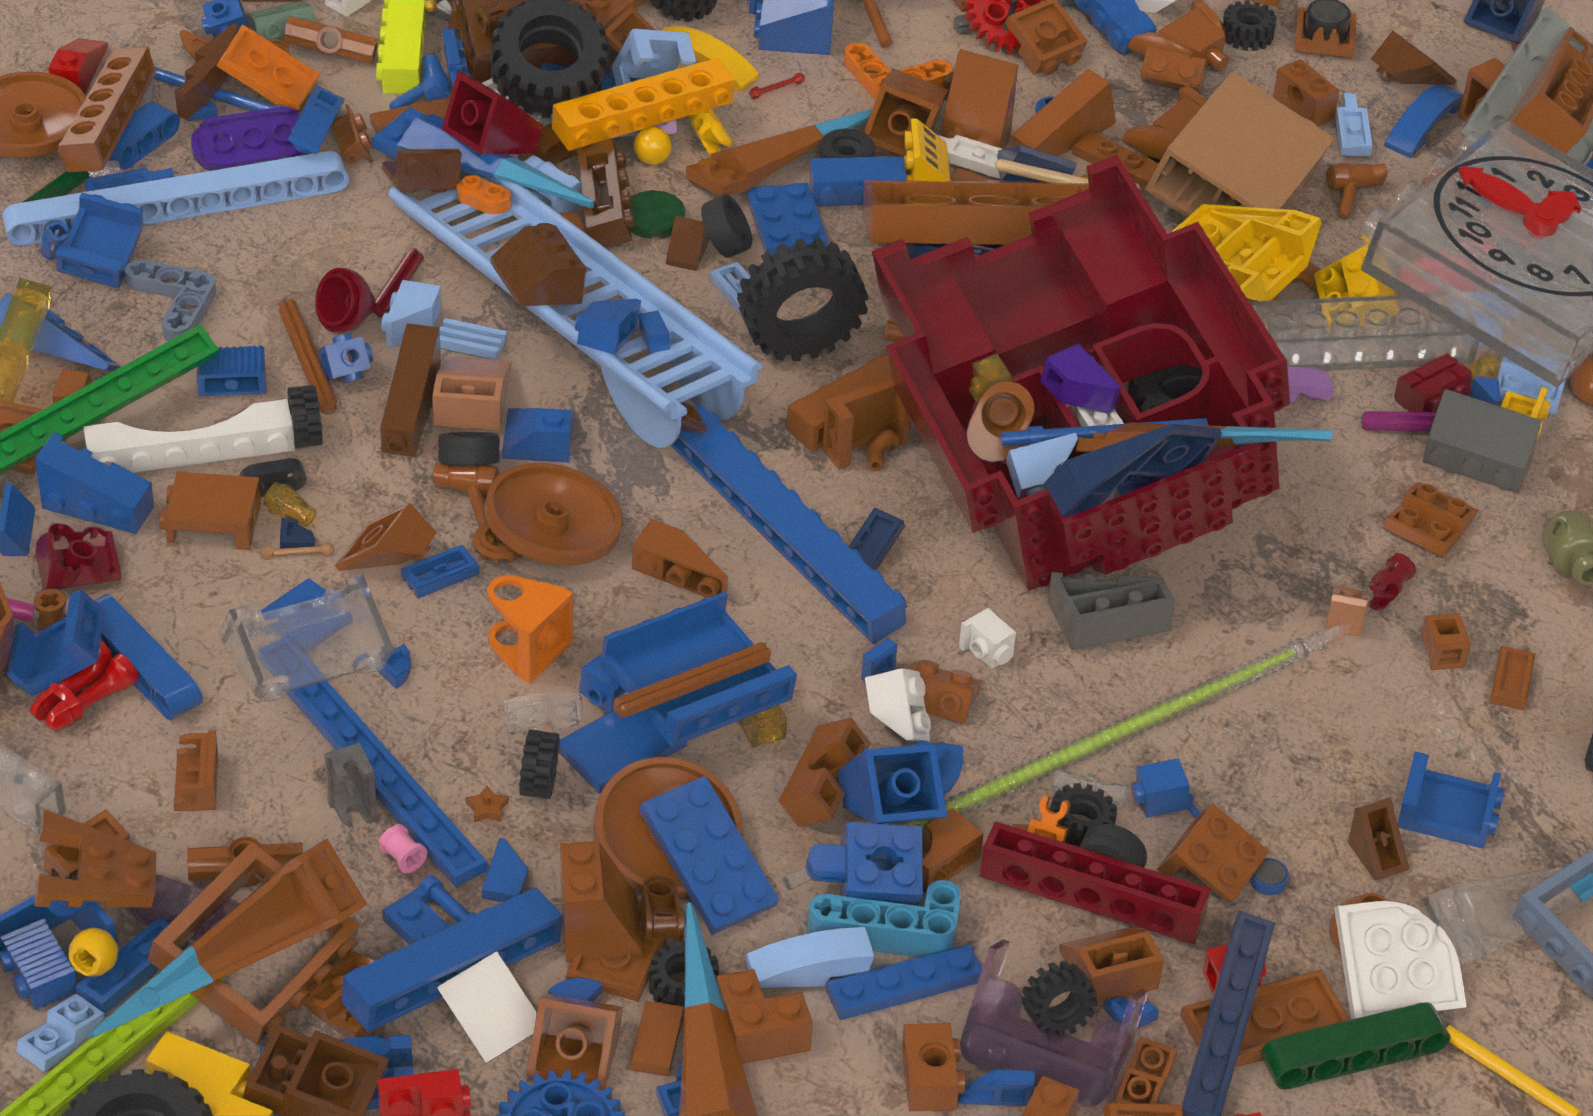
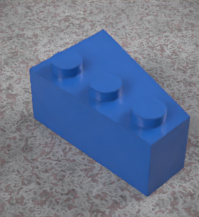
(91, 490)

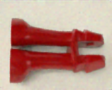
(60, 704)

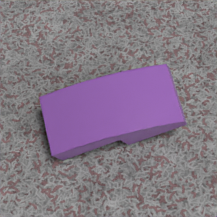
(1309, 382)

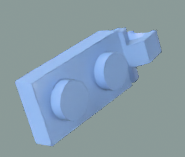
(1353, 128)

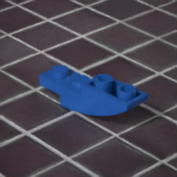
(316, 120)

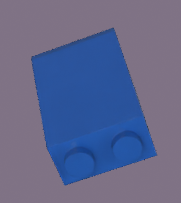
(794, 26)
(894, 784)

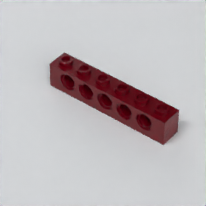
(1094, 882)

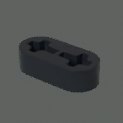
(277, 471)

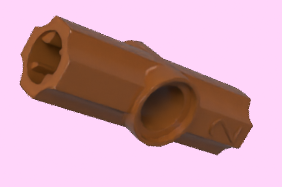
(312, 35)
(209, 862)

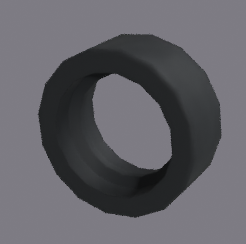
(726, 226)

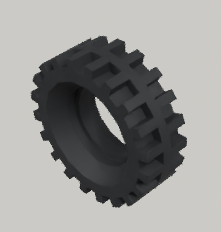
(789, 273)

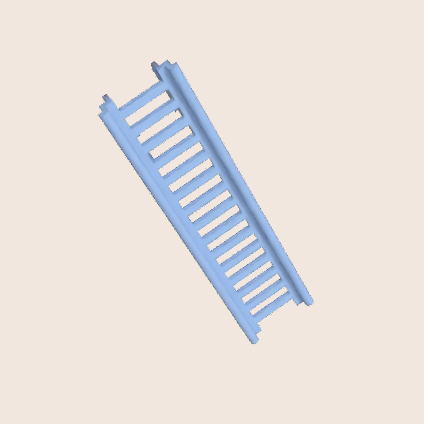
(700, 358)

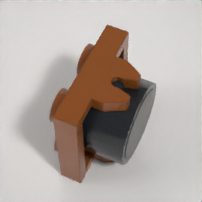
(1326, 29)

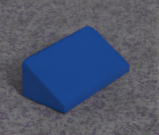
(15, 522)

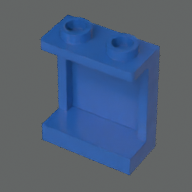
(101, 240)
(58, 649)
(1449, 805)

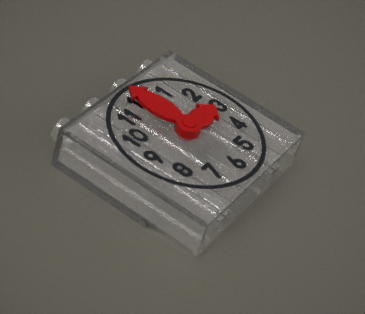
(1497, 248)

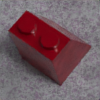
(489, 120)

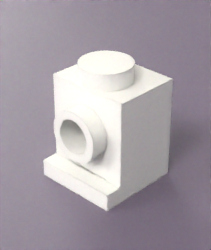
(988, 638)

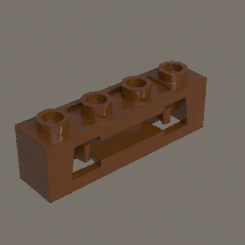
(606, 164)

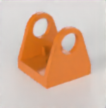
(542, 621)

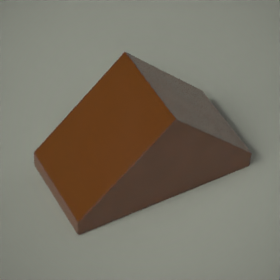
(687, 243)
(1377, 839)

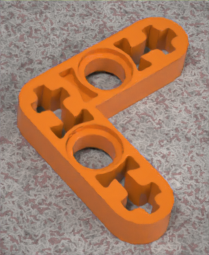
(932, 71)

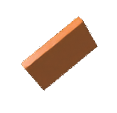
(268, 69)

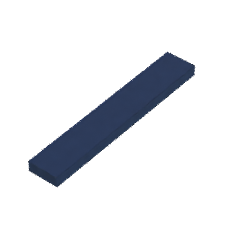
(1227, 1016)

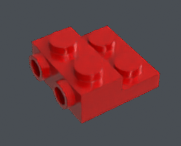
(424, 1095)

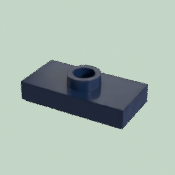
(877, 537)

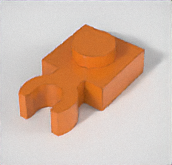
(1049, 824)

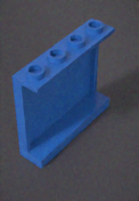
(682, 642)

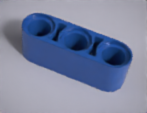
(145, 132)

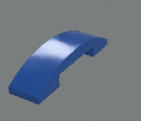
(1420, 117)

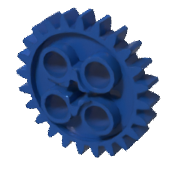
(560, 1098)

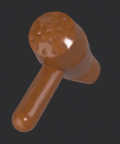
(1353, 176)
(468, 479)

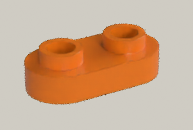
(483, 195)

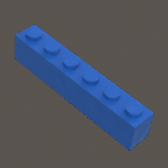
(412, 974)

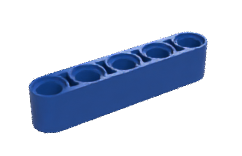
(159, 675)

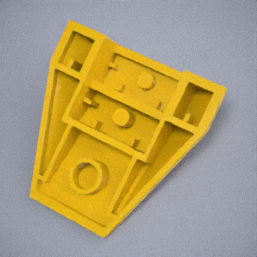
(1259, 244)

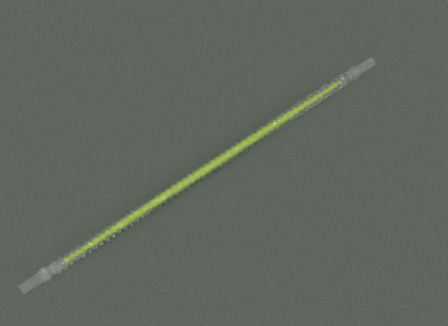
(1128, 727)

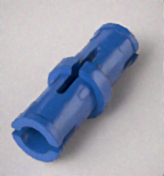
(48, 238)

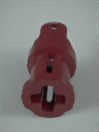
(1388, 582)

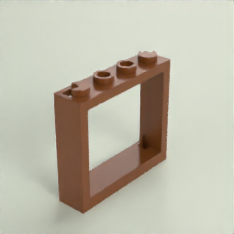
(218, 995)

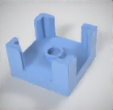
(652, 53)

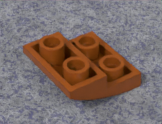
(1430, 518)

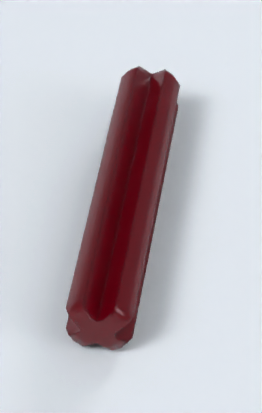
(404, 271)

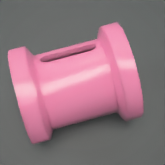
(402, 848)

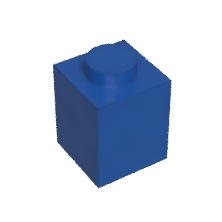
(1161, 788)

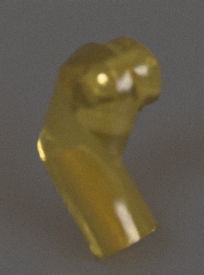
(1484, 364)

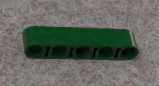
(1355, 1045)

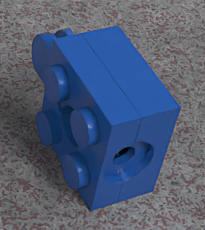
(865, 876)

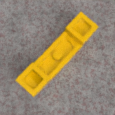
(709, 47)

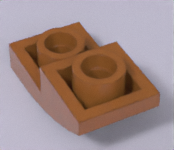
(1147, 1073)

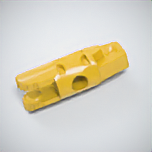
(710, 131)

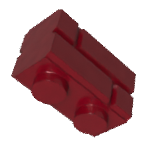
(1424, 386)

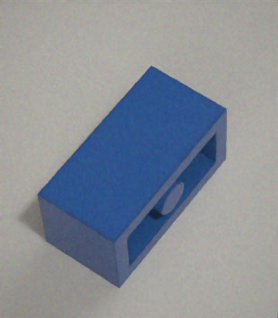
(654, 331)

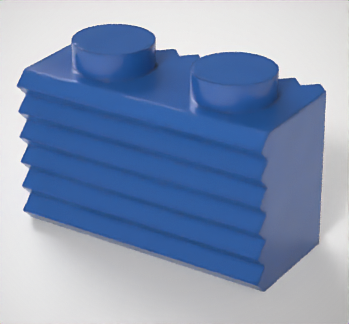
(233, 372)
(38, 964)

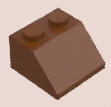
(574, 1037)

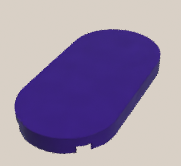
(245, 138)

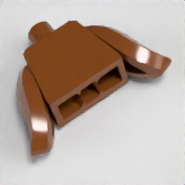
(1194, 34)
(1156, 138)

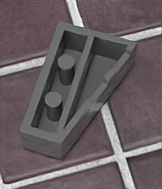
(1109, 610)

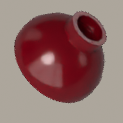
(343, 300)

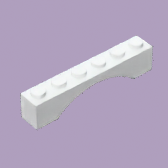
(254, 432)

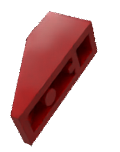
(78, 61)

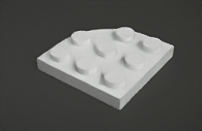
(1396, 959)

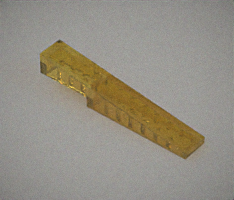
(19, 333)

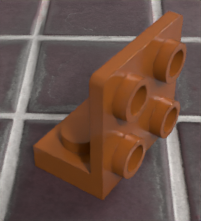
(1216, 853)

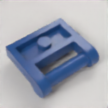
(415, 919)

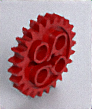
(991, 28)

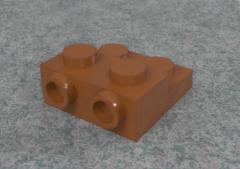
(1046, 36)

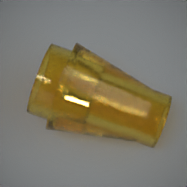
(287, 503)

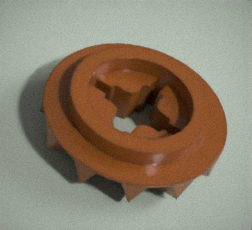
(484, 543)

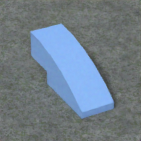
(812, 958)

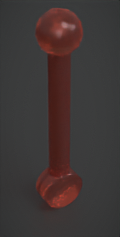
(756, 92)

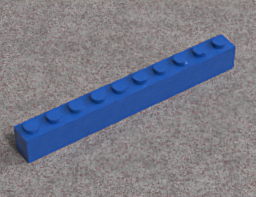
(793, 529)

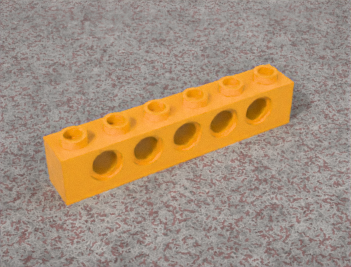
(642, 103)

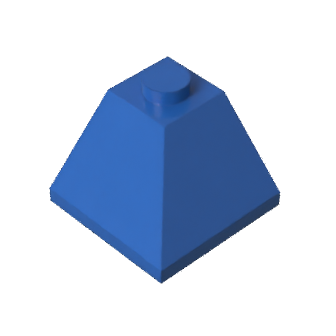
(538, 434)

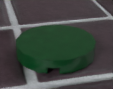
(655, 213)

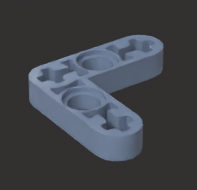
(192, 288)

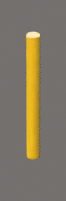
(1511, 1074)

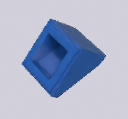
(1486, 390)

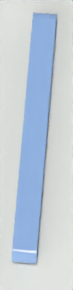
(191, 194)

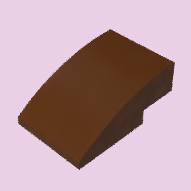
(313, 1075)

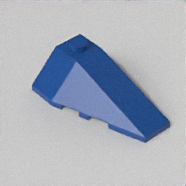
(64, 342)

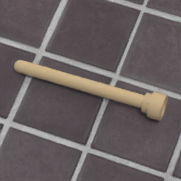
(1038, 173)

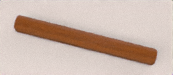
(307, 355)
(691, 680)

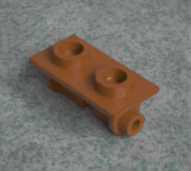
(352, 138)

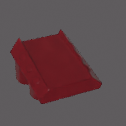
(76, 558)

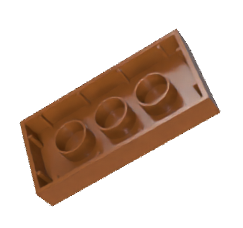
(956, 209)

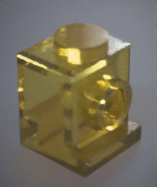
(986, 374)
(765, 726)

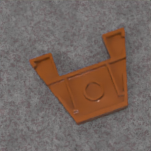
(107, 867)

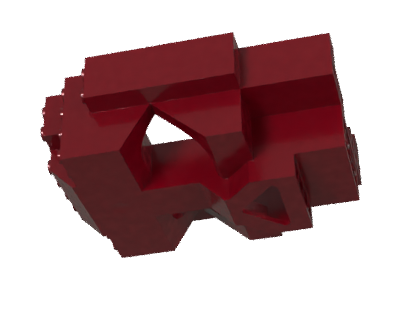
(1136, 303)

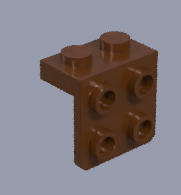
(424, 169)

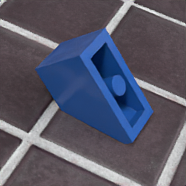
(608, 324)

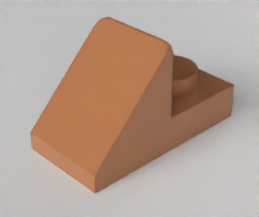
(1347, 607)

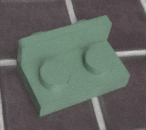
(272, 22)

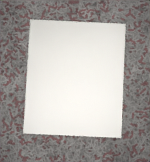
(490, 1006)

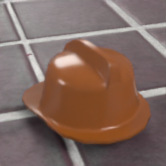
(1001, 409)

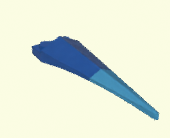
(424, 131)

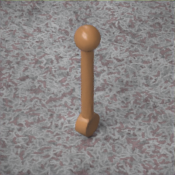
(269, 552)

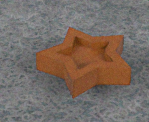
(487, 805)

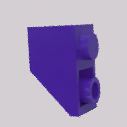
(1080, 380)

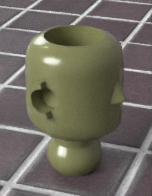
(1570, 545)

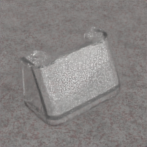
(307, 640)

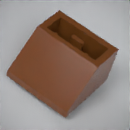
(1117, 962)

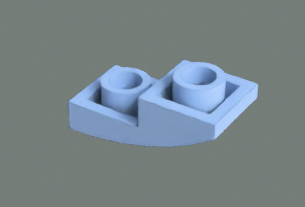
(63, 1032)

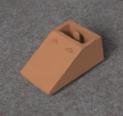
(470, 393)

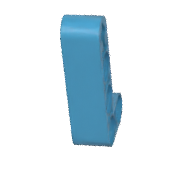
(894, 926)

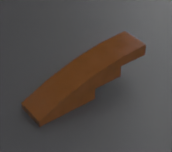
(204, 76)

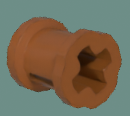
(50, 605)

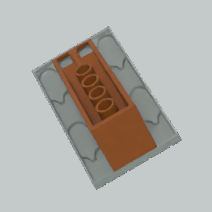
(1545, 89)

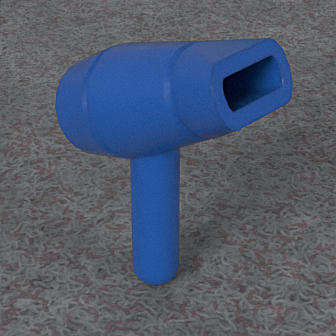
(433, 85)

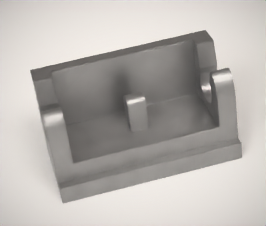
(350, 783)

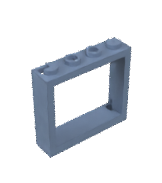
(1549, 931)

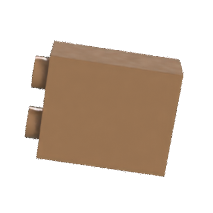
(1239, 153)

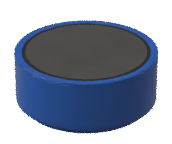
(1270, 877)

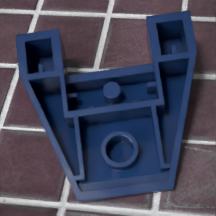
(1128, 465)

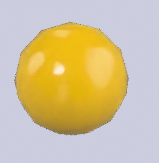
(652, 145)
(93, 952)

